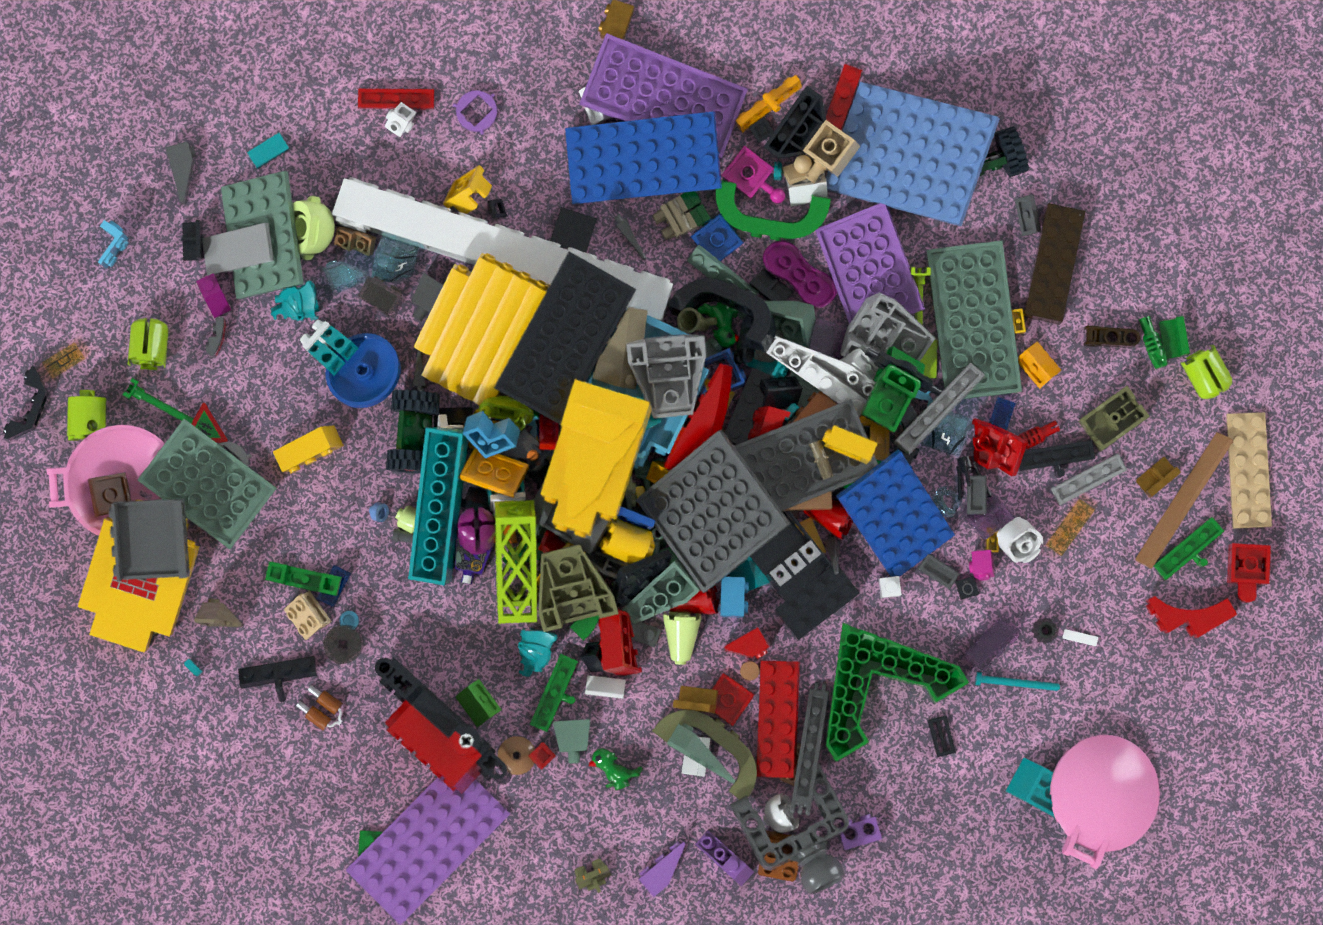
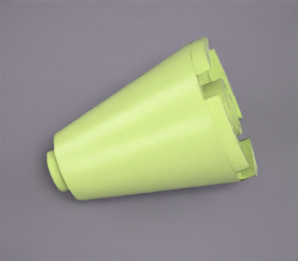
(681, 634)

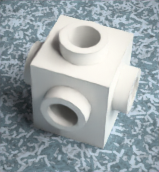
(397, 122)

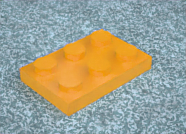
(494, 473)

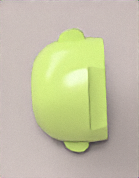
(313, 226)

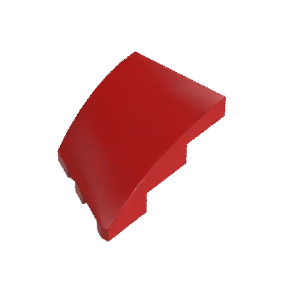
(997, 447)

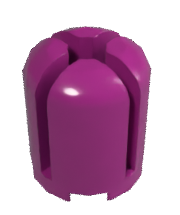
(469, 524)

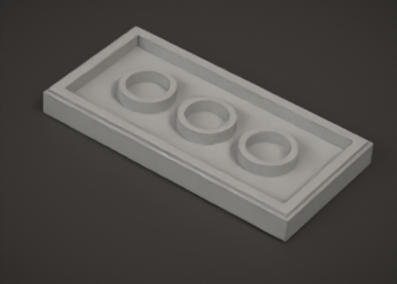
(237, 249)

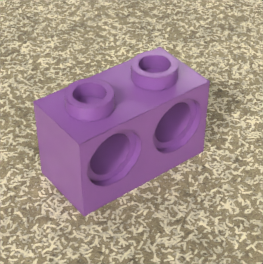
(860, 837)

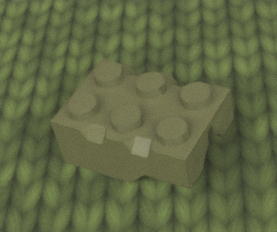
(1113, 418)

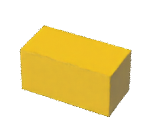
(1018, 321)
(992, 543)

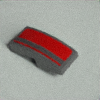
(215, 343)

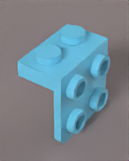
(118, 244)

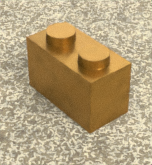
(617, 19)

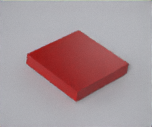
(731, 699)

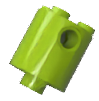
(85, 415)

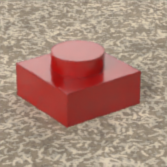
(541, 755)

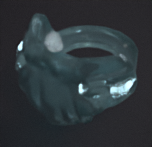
(938, 500)

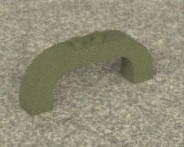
(728, 740)

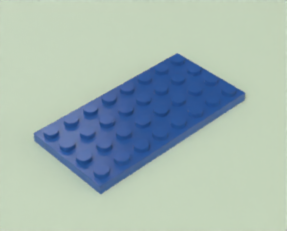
(643, 158)

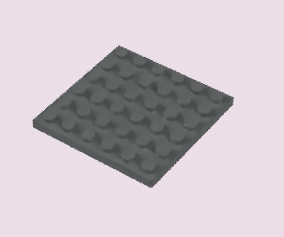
(713, 511)

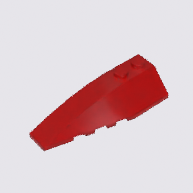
(706, 419)

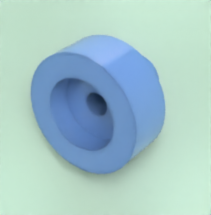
(379, 512)

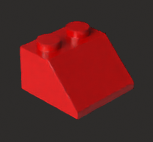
(749, 645)

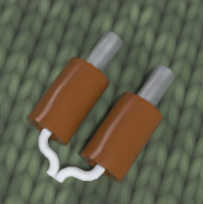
(316, 716)

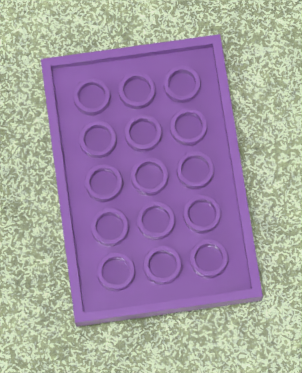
(868, 259)

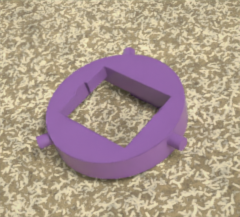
(466, 100)

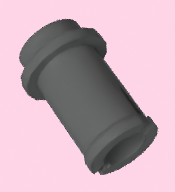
(403, 536)

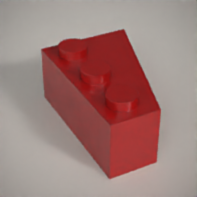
(767, 420)
(617, 646)

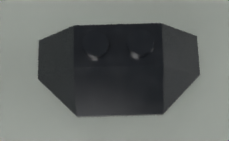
(798, 125)

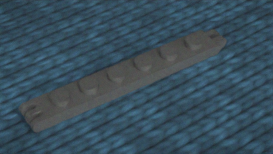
(810, 749)

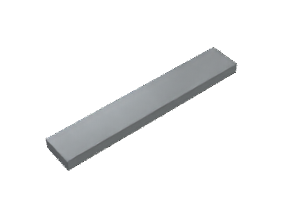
(939, 409)

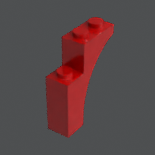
(1197, 621)

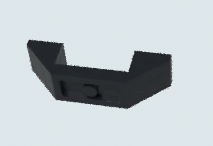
(14, 429)

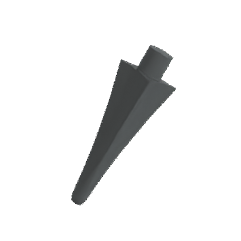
(624, 227)
(419, 380)
(833, 548)

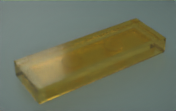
(1070, 527)

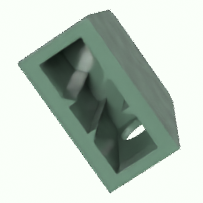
(572, 737)

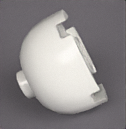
(778, 814)

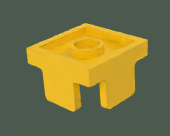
(463, 187)

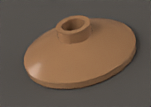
(520, 745)

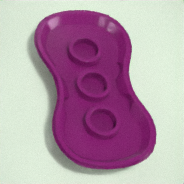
(811, 284)

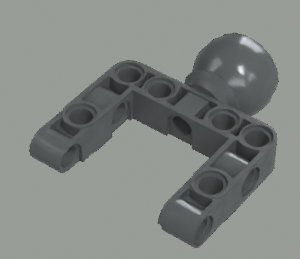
(809, 850)

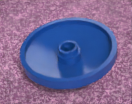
(368, 374)

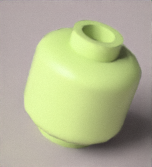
(406, 518)

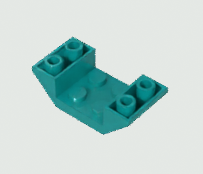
(1032, 785)

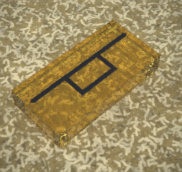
(63, 360)

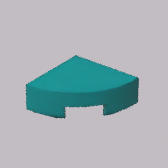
(777, 170)

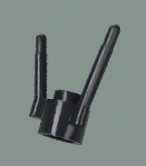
(966, 467)

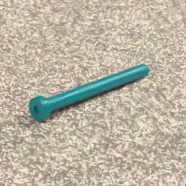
(979, 678)

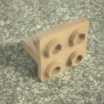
(307, 615)

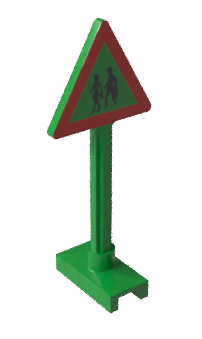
(203, 420)

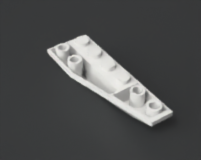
(826, 373)

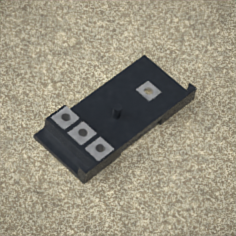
(781, 550)

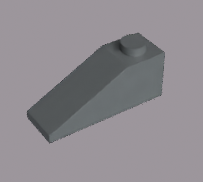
(182, 166)

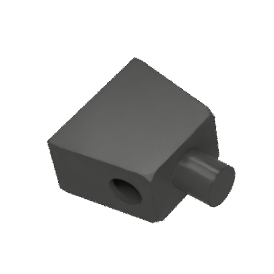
(425, 296)

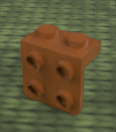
(784, 872)

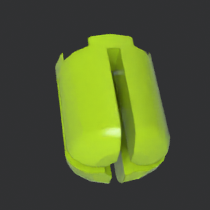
(148, 343)
(1207, 373)

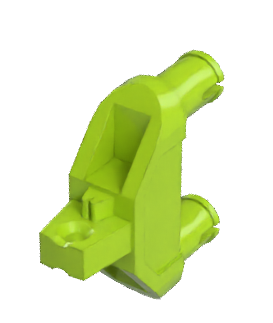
(507, 407)

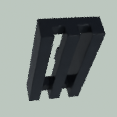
(945, 752)

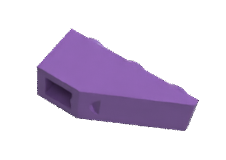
(724, 858)
(660, 875)

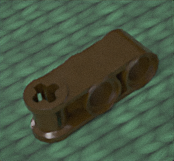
(1100, 337)

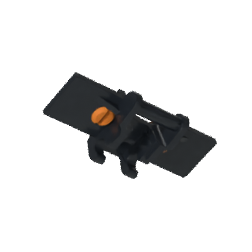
(528, 452)

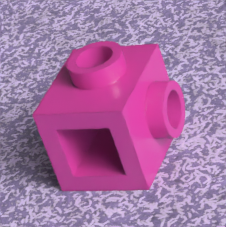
(982, 565)

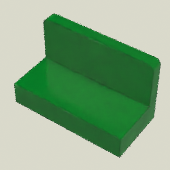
(1174, 337)

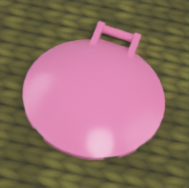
(101, 454)
(1103, 796)

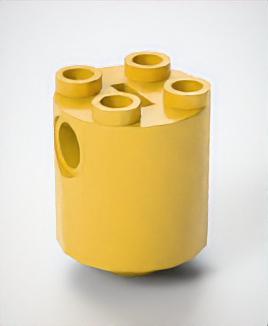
(627, 541)

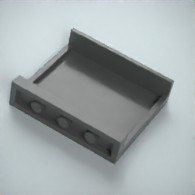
(149, 539)

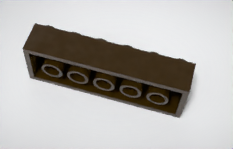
(1054, 263)

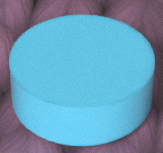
(349, 618)

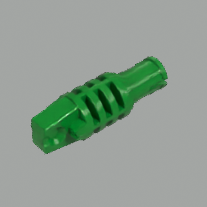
(1153, 343)

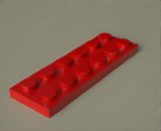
(778, 719)

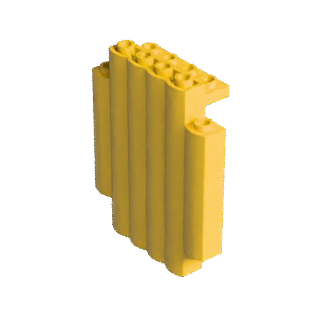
(477, 326)

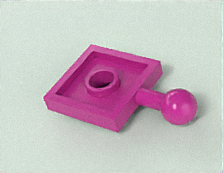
(751, 185)

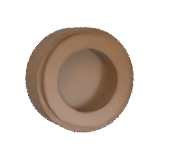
(749, 670)

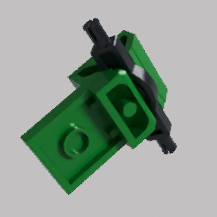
(896, 384)

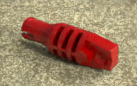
(1038, 434)

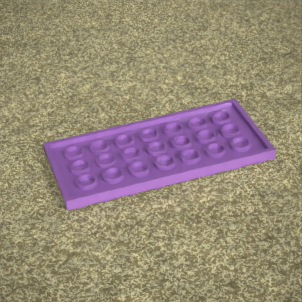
(642, 84)
(426, 845)

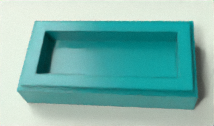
(268, 150)

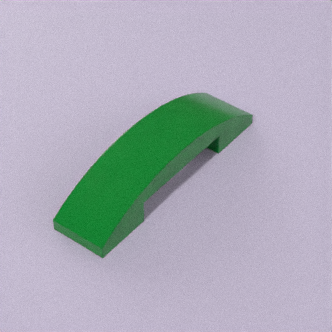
(303, 578)

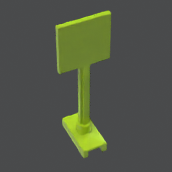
(930, 356)

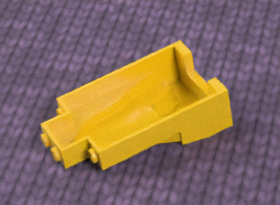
(594, 456)

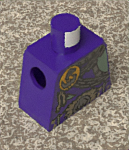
(470, 563)

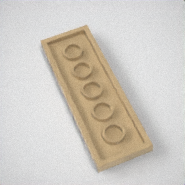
(1249, 470)

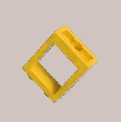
(849, 444)

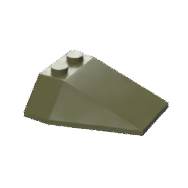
(571, 589)

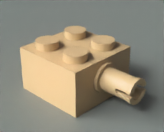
(830, 151)

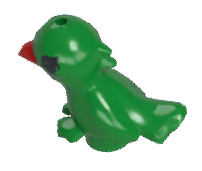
(724, 335)
(616, 774)

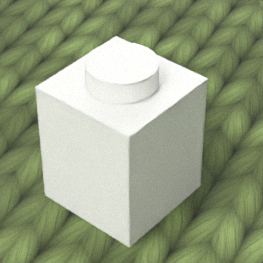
(889, 587)

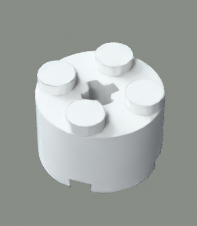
(1020, 540)

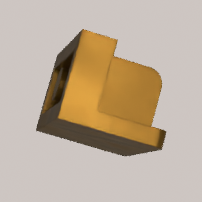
(1157, 477)

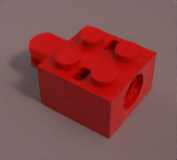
(1246, 568)

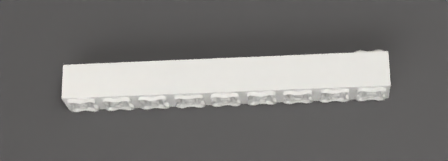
(466, 237)

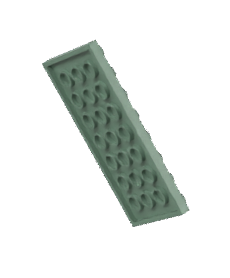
(974, 316)

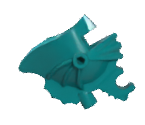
(297, 302)
(535, 650)

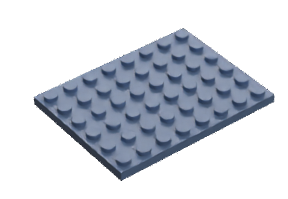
(914, 153)

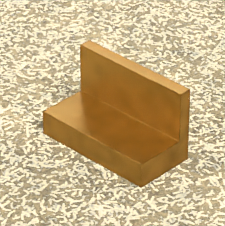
(696, 699)

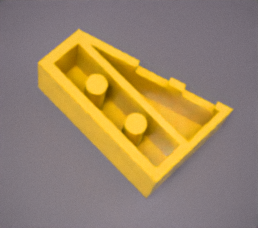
(308, 448)

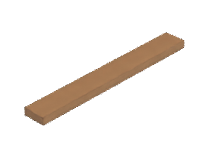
(1184, 500)

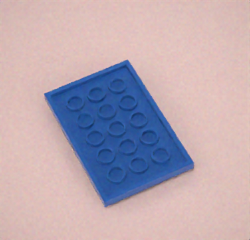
(895, 515)

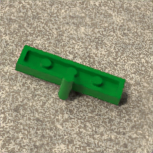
(1189, 549)
(554, 693)

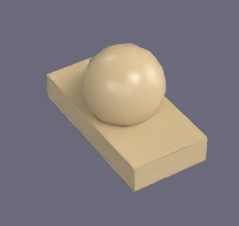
(797, 171)

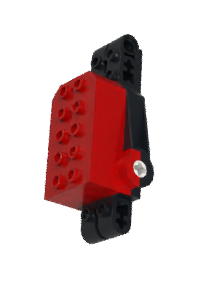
(438, 732)

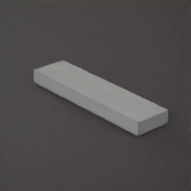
(1088, 479)

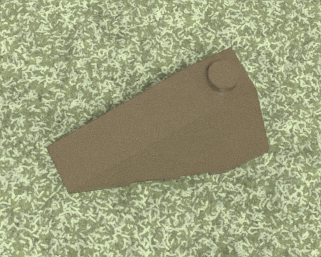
(613, 364)
(216, 614)

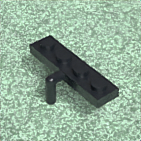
(1057, 456)
(277, 673)

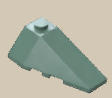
(793, 319)
(665, 592)
(691, 746)

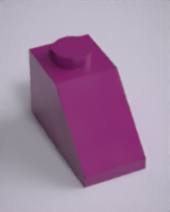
(213, 295)

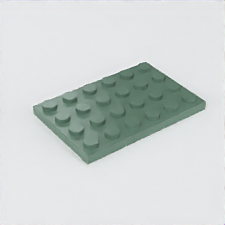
(259, 202)
(217, 487)

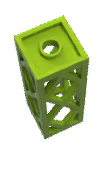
(506, 514)

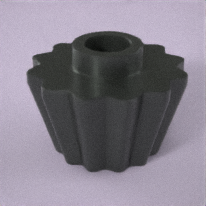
(1037, 630)

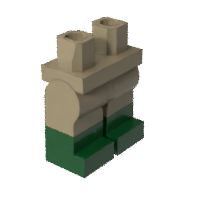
(678, 219)

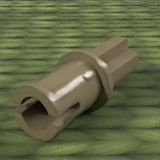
(821, 459)

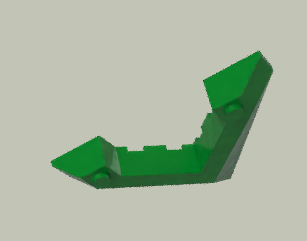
(869, 654)

